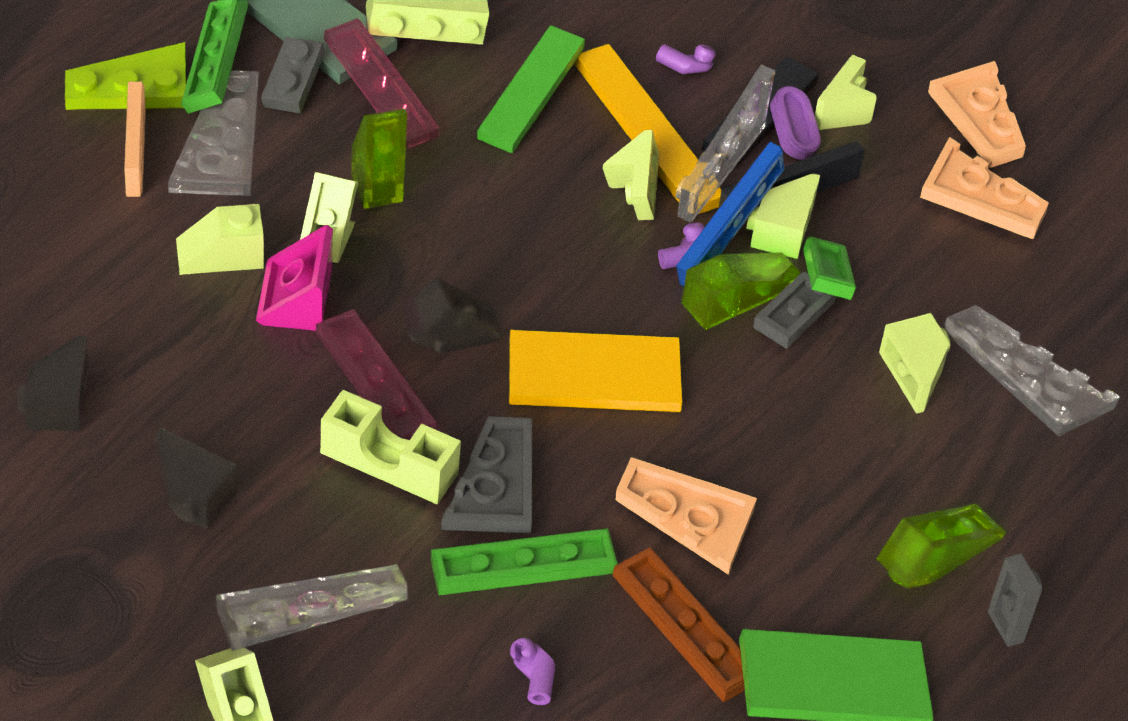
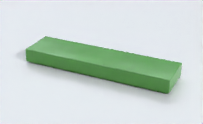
(214, 54)
(530, 89)
(523, 561)

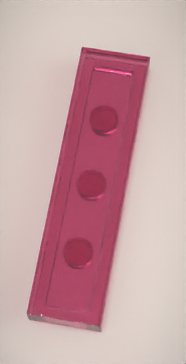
(379, 79)
(373, 373)

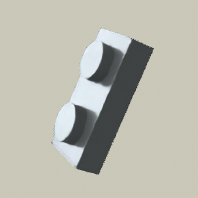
(293, 75)
(792, 311)
(1015, 599)

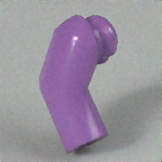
(687, 64)
(671, 256)
(537, 667)

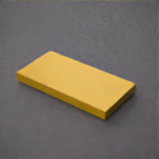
(594, 371)

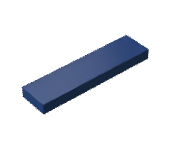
(734, 210)

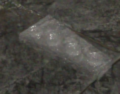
(221, 143)
(728, 146)
(1046, 389)
(295, 606)

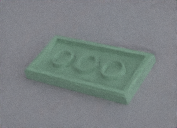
(309, 21)

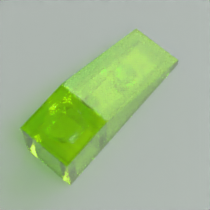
(380, 158)
(734, 285)
(937, 543)

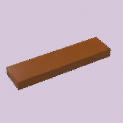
(683, 621)

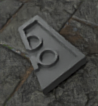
(497, 482)

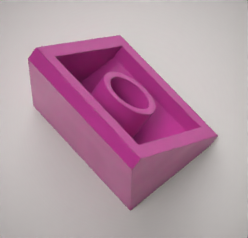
(298, 283)

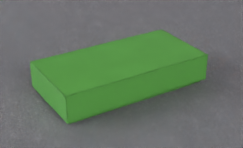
(829, 267)

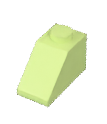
(784, 216)
(223, 241)
(915, 356)
(234, 686)

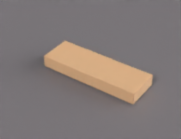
(135, 139)

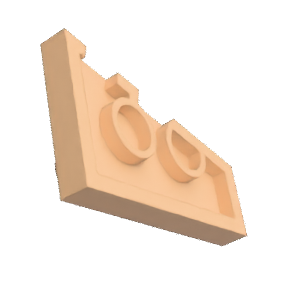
(980, 112)
(978, 192)
(690, 510)

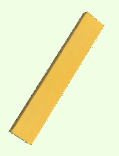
(637, 113)

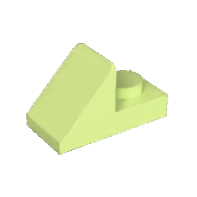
(845, 98)
(636, 171)
(331, 205)

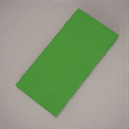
(833, 677)

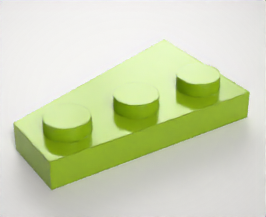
(106, 83)

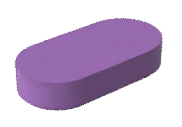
(795, 123)

